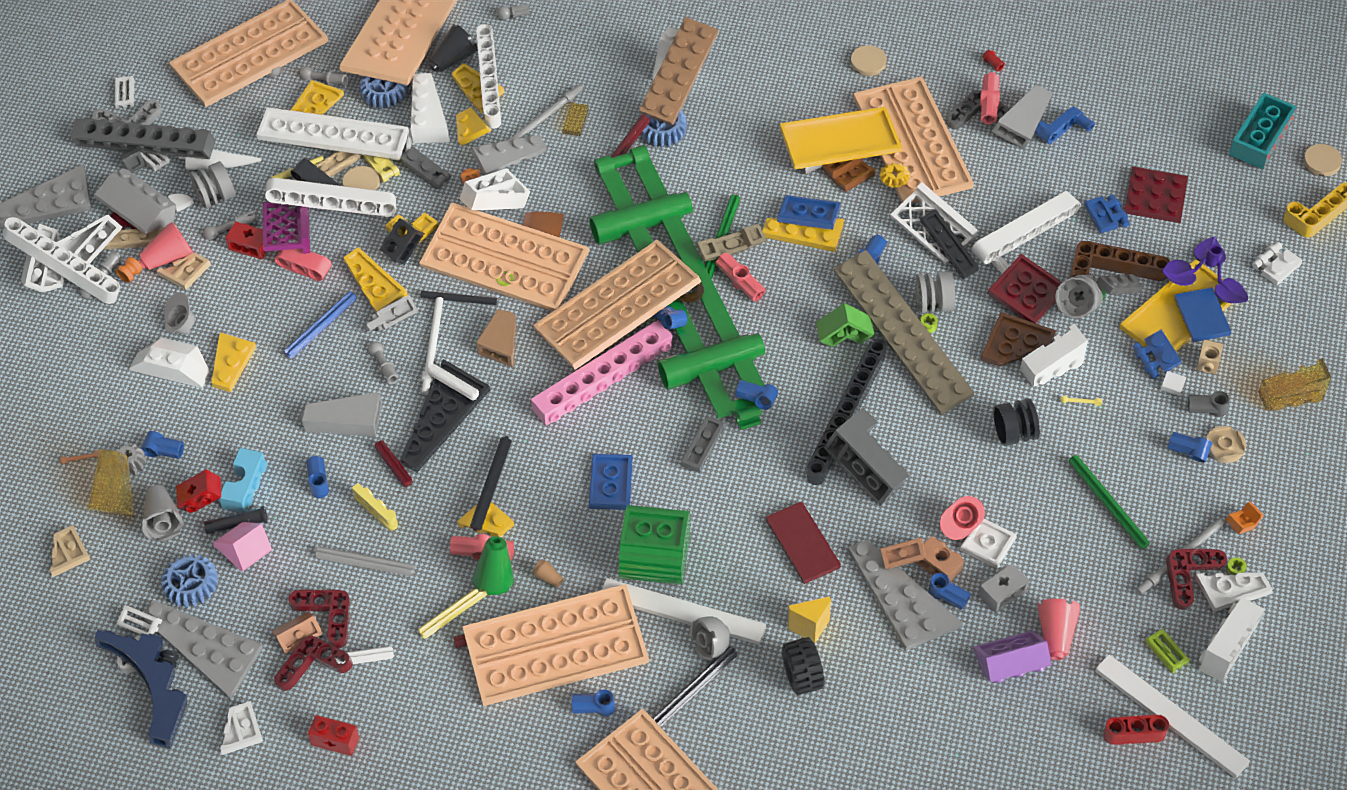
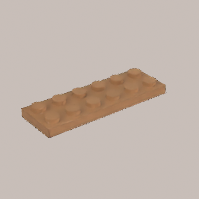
(678, 71)

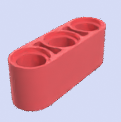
(308, 265)

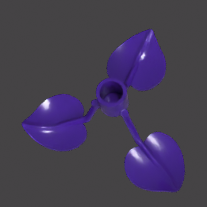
(1212, 255)

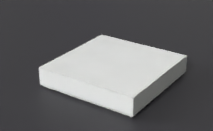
(988, 543)

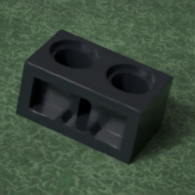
(405, 243)

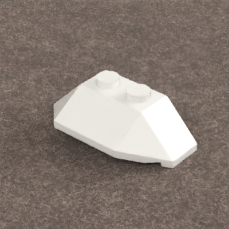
(37, 275)
(172, 362)

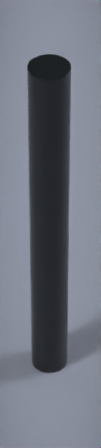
(459, 297)

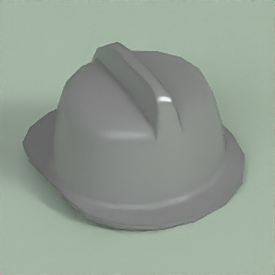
(178, 314)

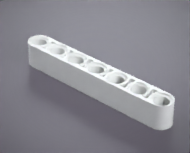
(488, 76)
(318, 196)
(1026, 227)
(70, 267)

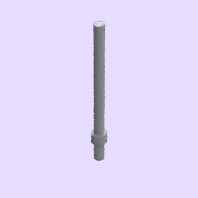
(567, 97)
(1154, 578)

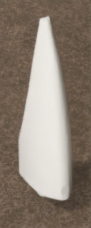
(228, 160)

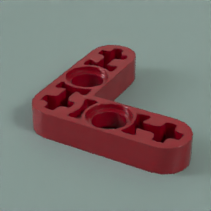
(1184, 567)
(330, 605)
(313, 654)

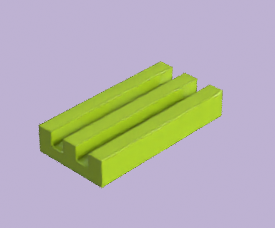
(1153, 643)

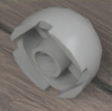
(710, 636)

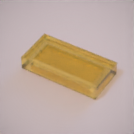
(575, 119)

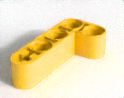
(1310, 221)

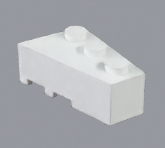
(494, 191)
(92, 239)
(1056, 358)

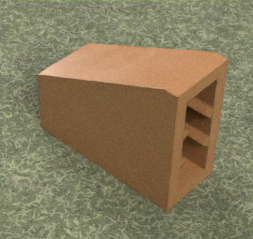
(499, 338)

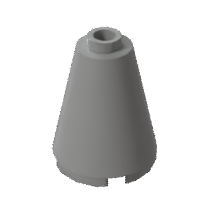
(160, 515)

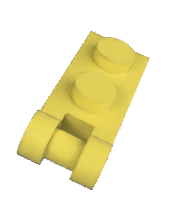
(383, 167)
(375, 507)

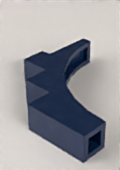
(158, 676)

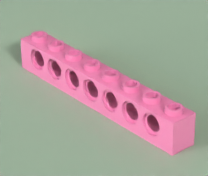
(646, 343)

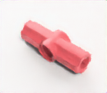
(990, 98)
(740, 277)
(473, 546)

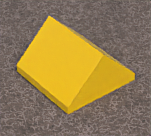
(809, 617)

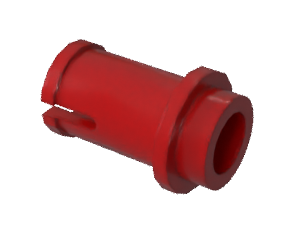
(990, 57)

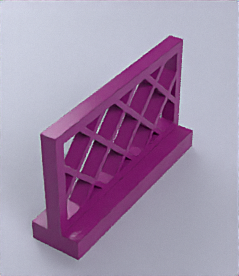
(300, 223)

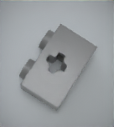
(1003, 587)

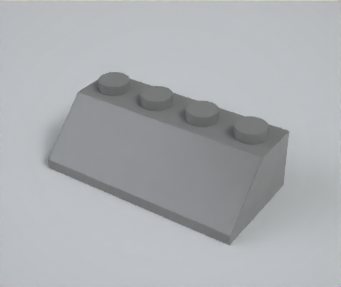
(136, 201)

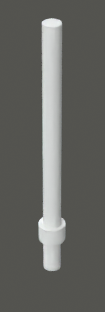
(426, 378)

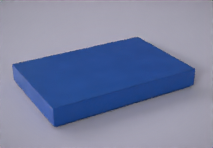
(809, 212)
(1202, 314)
(610, 481)

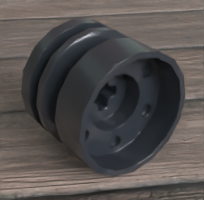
(1016, 422)

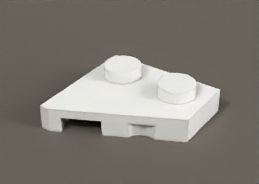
(241, 729)

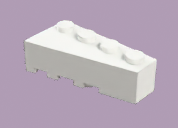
(427, 115)
(1230, 639)

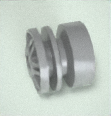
(211, 185)
(935, 292)
(1068, 296)

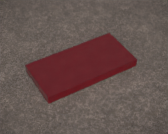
(803, 542)

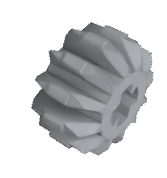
(135, 457)

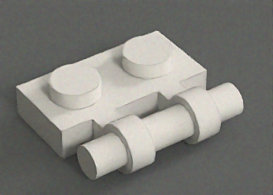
(1281, 267)

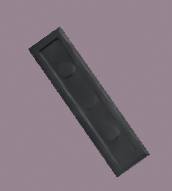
(949, 244)

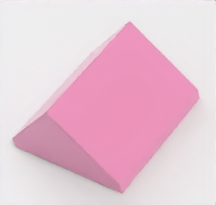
(244, 544)

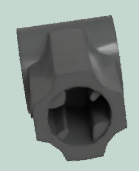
(1215, 404)

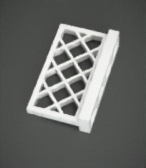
(950, 216)

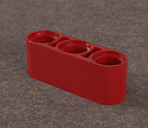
(1127, 735)

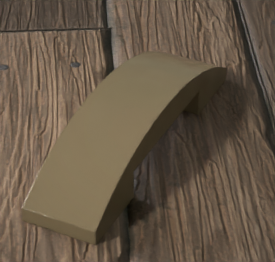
(732, 244)

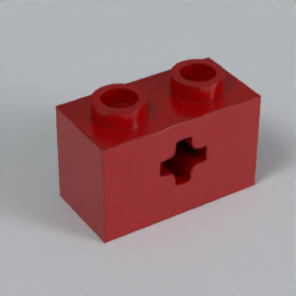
(246, 240)
(198, 491)
(333, 735)

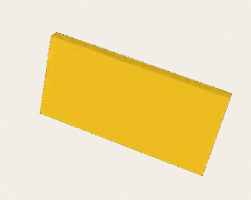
(840, 137)
(1162, 311)

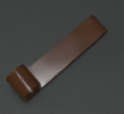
(1117, 260)

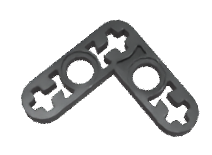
(965, 116)

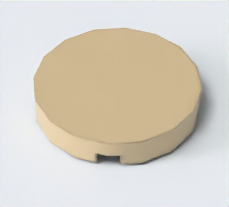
(868, 60)
(1322, 160)
(362, 178)
(1226, 444)

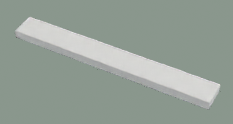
(687, 612)
(1179, 720)

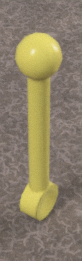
(1098, 402)

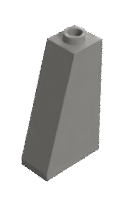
(1022, 119)
(344, 416)

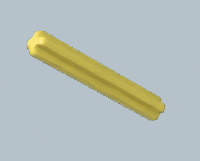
(451, 612)

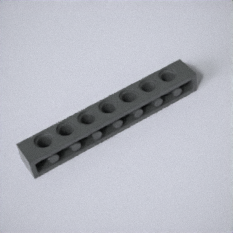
(146, 138)

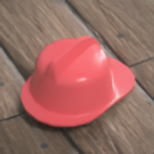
(962, 517)

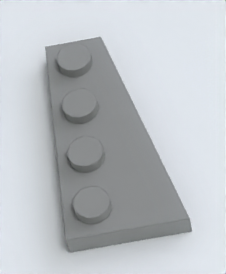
(502, 154)

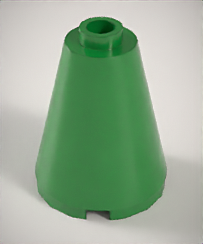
(494, 568)

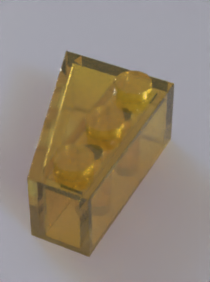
(1295, 388)
(111, 485)

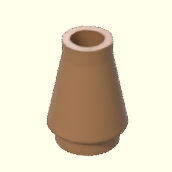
(546, 572)

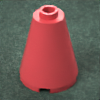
(165, 248)
(1058, 625)

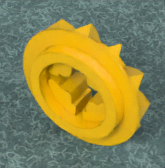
(889, 179)

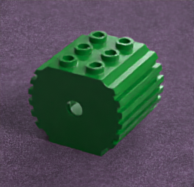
(654, 544)

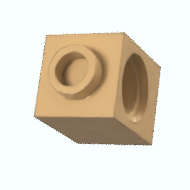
(1209, 356)

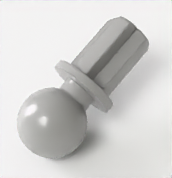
(505, 12)

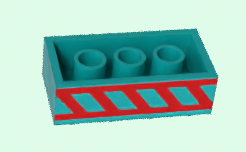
(1263, 130)

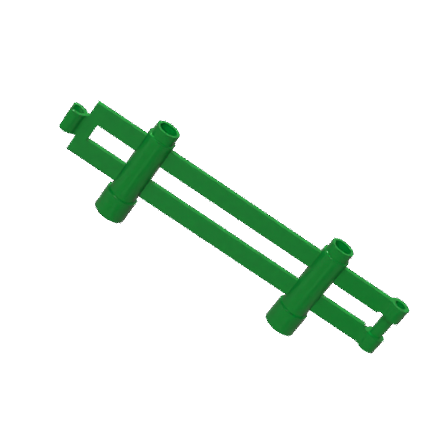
(698, 361)

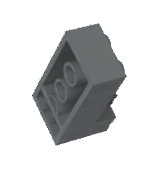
(865, 458)

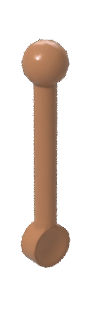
(63, 459)

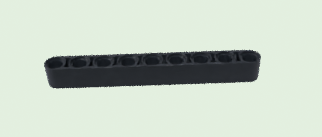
(866, 371)

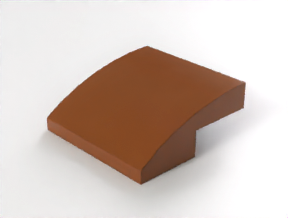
(848, 173)
(545, 222)

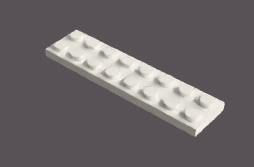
(333, 133)

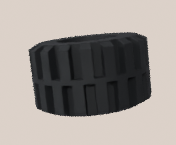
(803, 666)

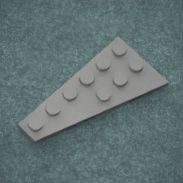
(209, 648)

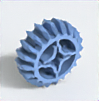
(376, 95)
(664, 134)
(192, 587)

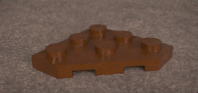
(1014, 339)

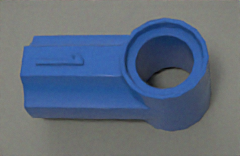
(875, 247)
(671, 318)
(763, 396)
(157, 444)
(1195, 448)
(317, 477)
(949, 592)
(592, 703)

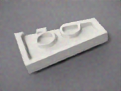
(1224, 590)

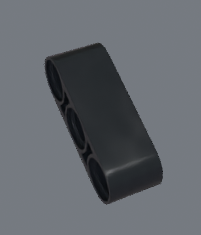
(308, 172)

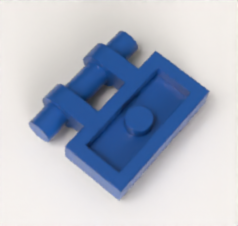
(1103, 217)
(1163, 352)

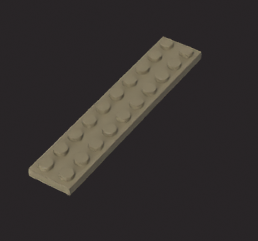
(904, 332)

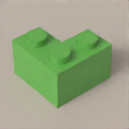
(843, 324)

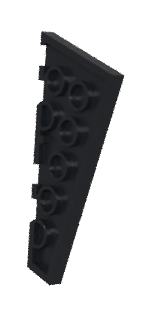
(440, 417)

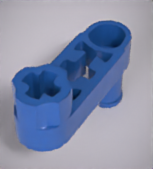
(1072, 116)

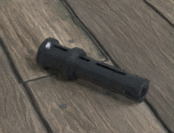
(224, 523)

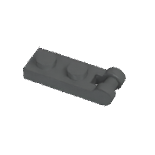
(424, 167)

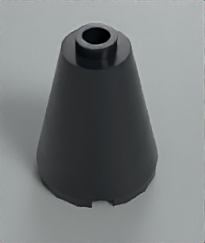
(452, 49)

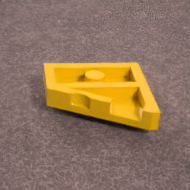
(470, 126)
(495, 523)

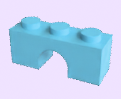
(239, 495)

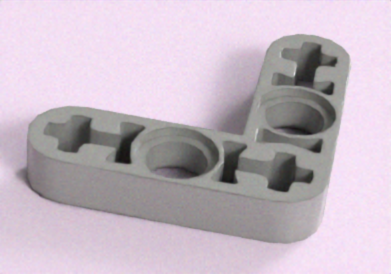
(143, 112)

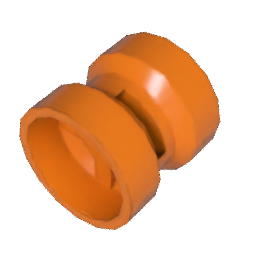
(128, 269)

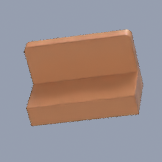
(903, 553)
(296, 630)

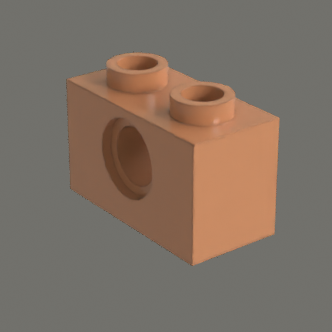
(935, 550)

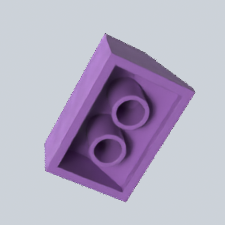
(1013, 656)

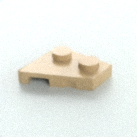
(185, 271)
(67, 551)

